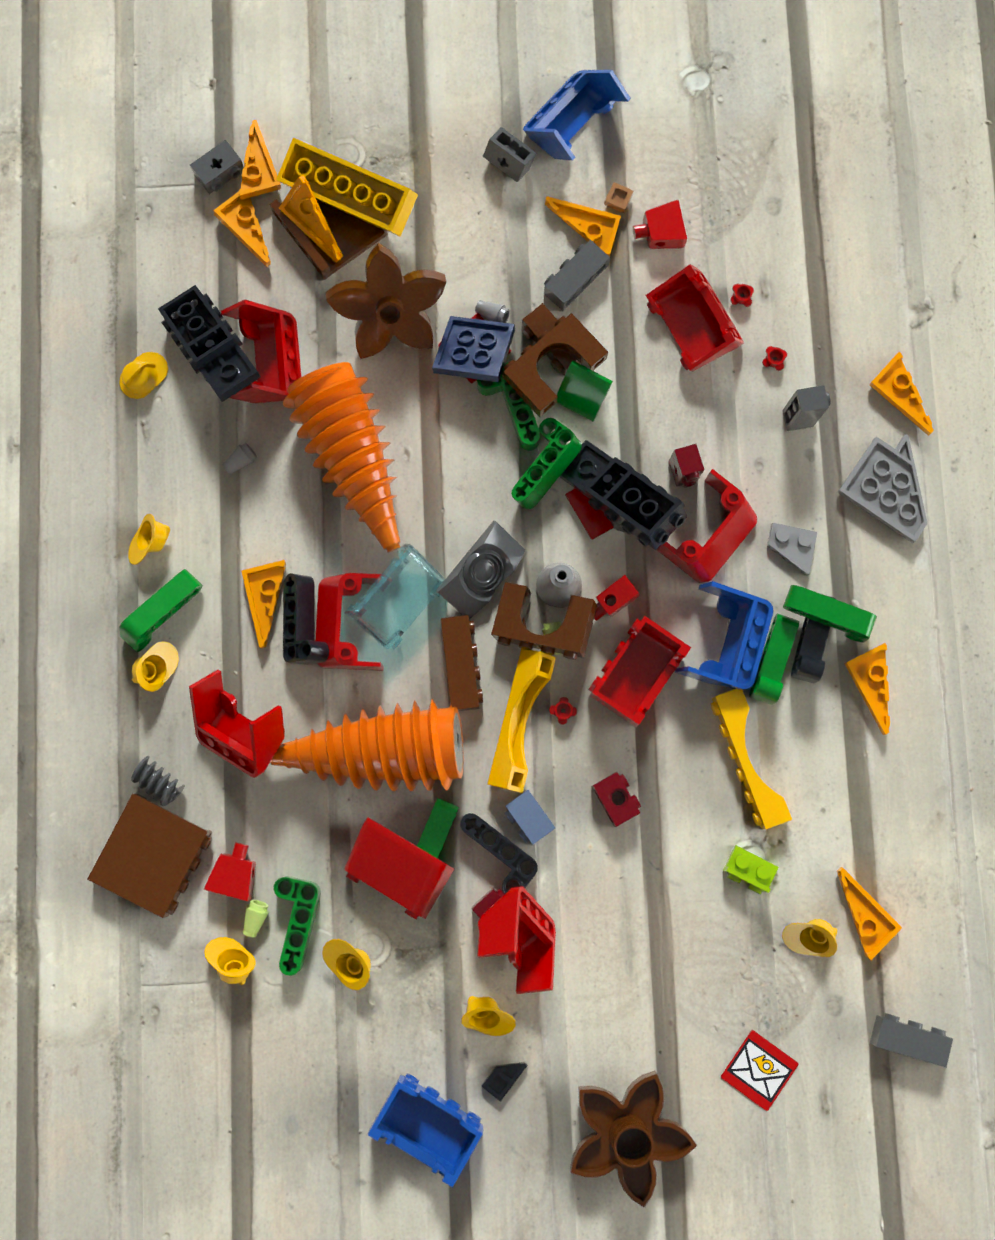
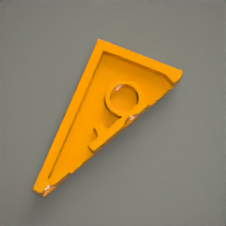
(258, 172)
(305, 212)
(242, 222)
(587, 222)
(897, 388)
(263, 590)
(870, 677)
(871, 920)

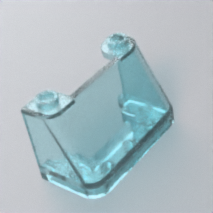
(396, 597)

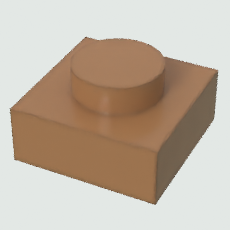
(618, 197)

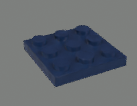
(474, 348)

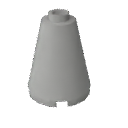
(556, 591)

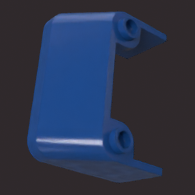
(571, 108)
(744, 640)

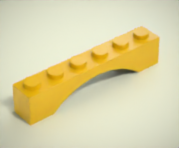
(509, 763)
(768, 805)

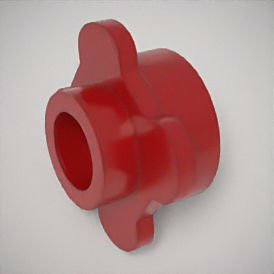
(742, 289)
(774, 352)
(563, 704)

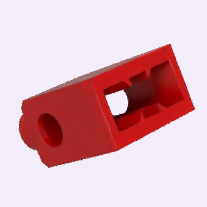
(663, 227)
(623, 592)
(233, 874)

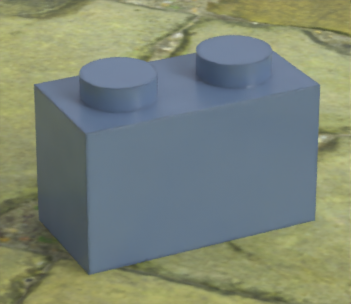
(529, 817)

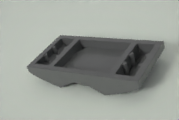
(481, 570)

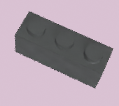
(576, 274)
(806, 407)
(911, 1039)

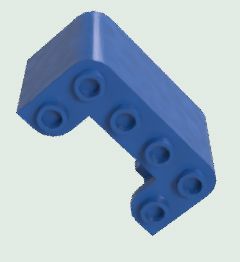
(428, 1127)

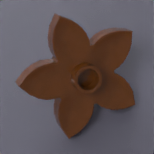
(388, 303)
(628, 1136)

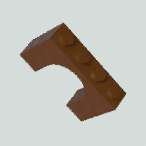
(566, 336)
(569, 639)

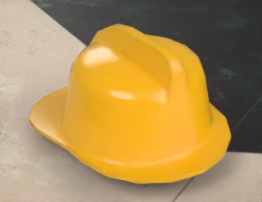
(143, 375)
(148, 538)
(155, 666)
(811, 938)
(229, 960)
(347, 963)
(486, 1017)

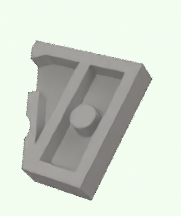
(793, 545)

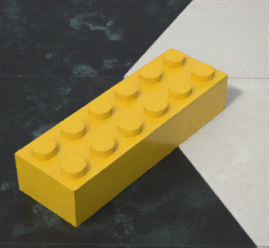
(348, 187)

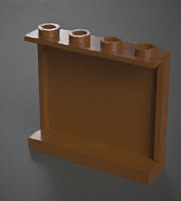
(350, 233)
(150, 856)

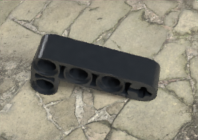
(299, 622)
(809, 653)
(495, 849)

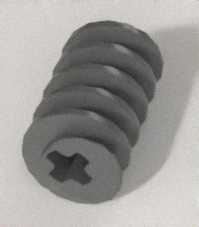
(155, 782)

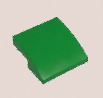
(583, 390)

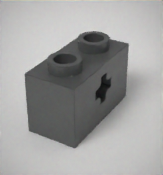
(509, 154)
(219, 157)

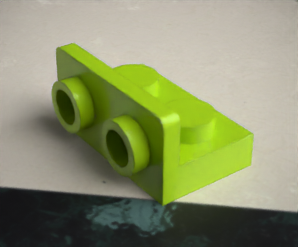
(750, 869)

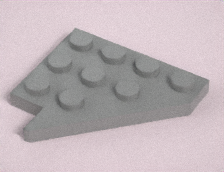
(888, 487)

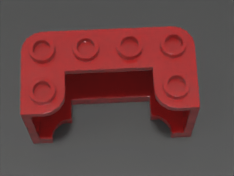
(638, 670)

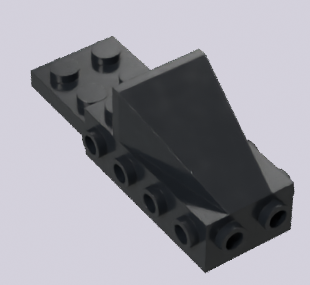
(208, 342)
(625, 496)

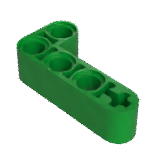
(515, 408)
(528, 489)
(830, 612)
(148, 617)
(774, 660)
(437, 827)
(295, 925)

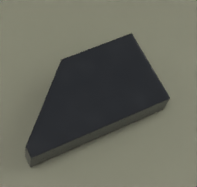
(503, 1078)

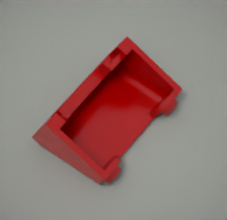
(694, 318)
(397, 869)

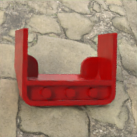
(275, 350)
(706, 561)
(328, 622)
(228, 733)
(523, 932)

